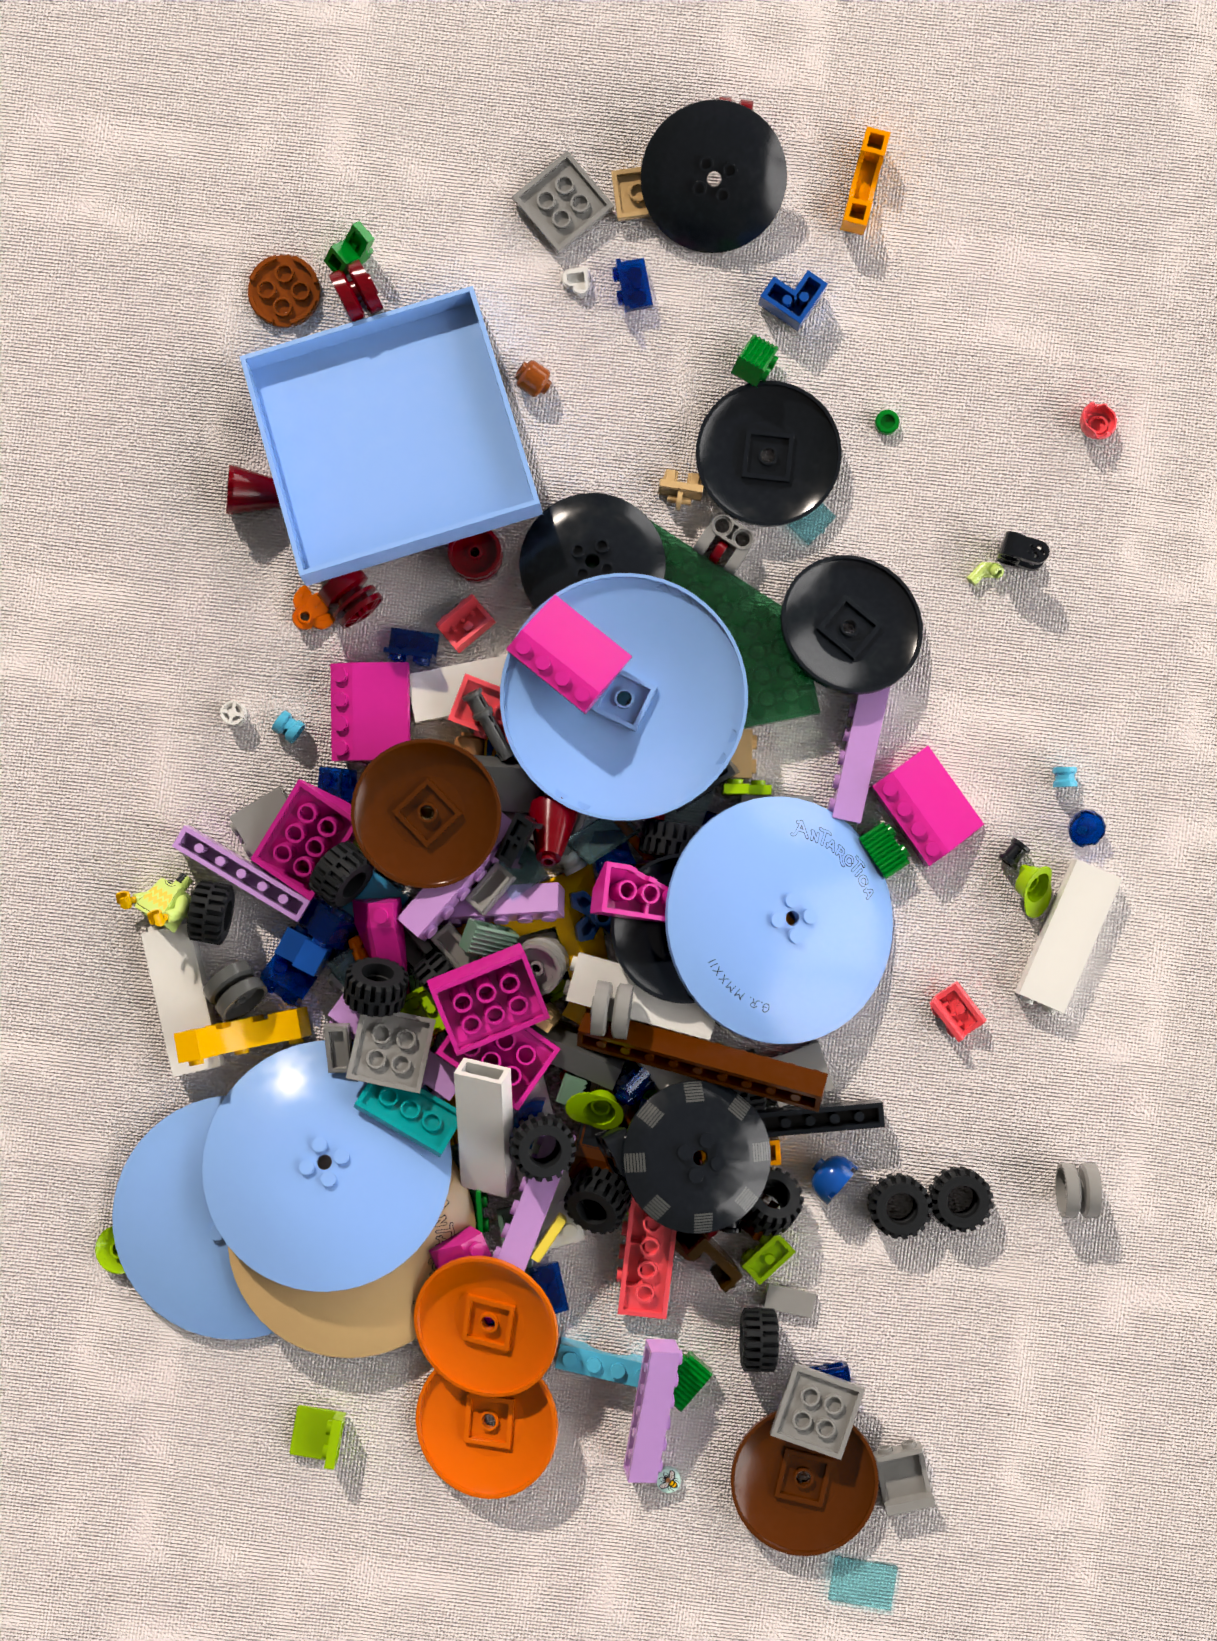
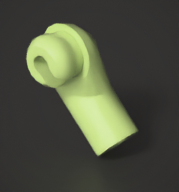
(987, 570)

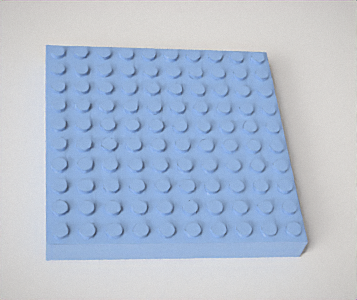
(389, 436)

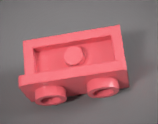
(465, 623)
(956, 1011)

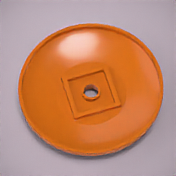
(468, 1351)
(482, 1457)

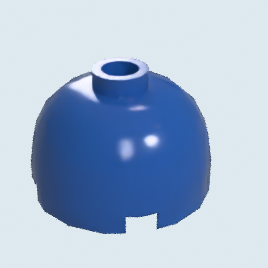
(831, 1176)

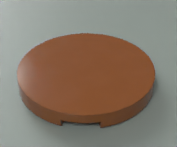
(284, 291)

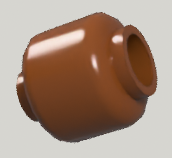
(533, 378)

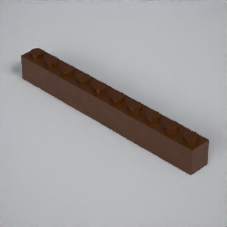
(710, 1063)

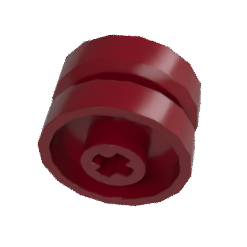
(356, 291)
(476, 568)

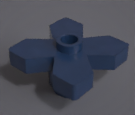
(589, 923)

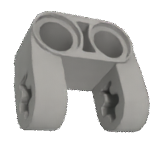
(734, 530)

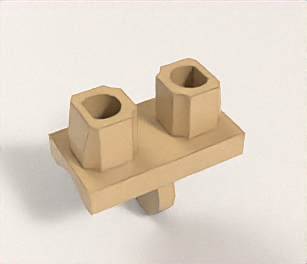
(678, 491)

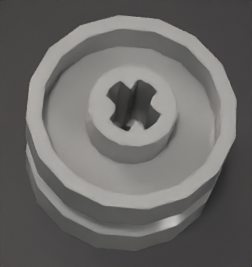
(547, 960)
(610, 1009)
(1078, 1190)

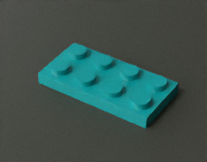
(413, 1115)

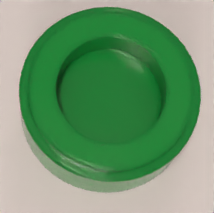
(886, 422)

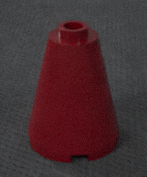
(249, 491)
(557, 828)

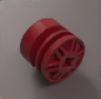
(353, 600)

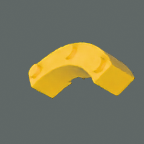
(242, 1034)

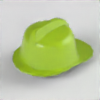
(1035, 888)
(595, 1109)

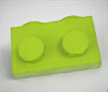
(766, 1257)

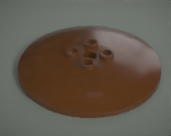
(390, 821)
(807, 1515)

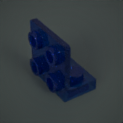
(412, 645)

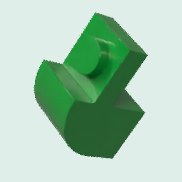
(354, 247)

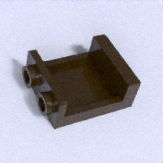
(724, 1271)

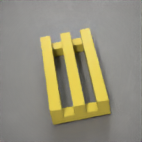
(549, 1237)

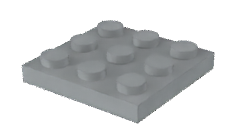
(563, 202)
(391, 1050)
(817, 1411)

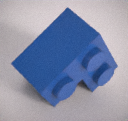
(791, 304)
(303, 950)

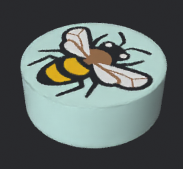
(669, 1479)

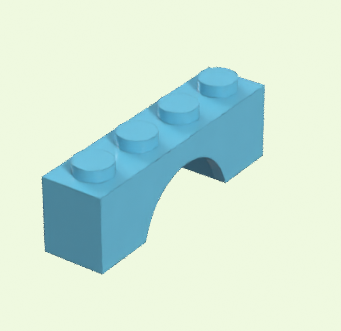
(588, 1361)

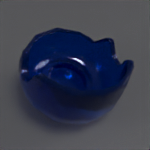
(1086, 828)

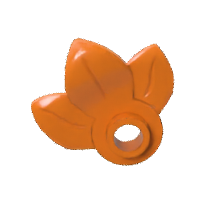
(312, 606)

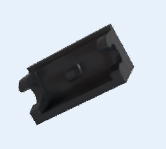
(516, 840)

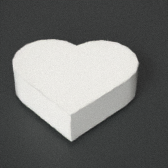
(577, 281)

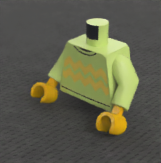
(163, 904)

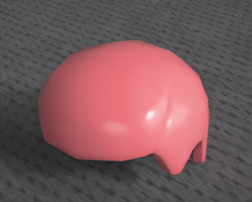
(1098, 421)

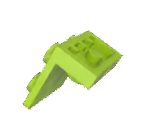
(318, 1434)

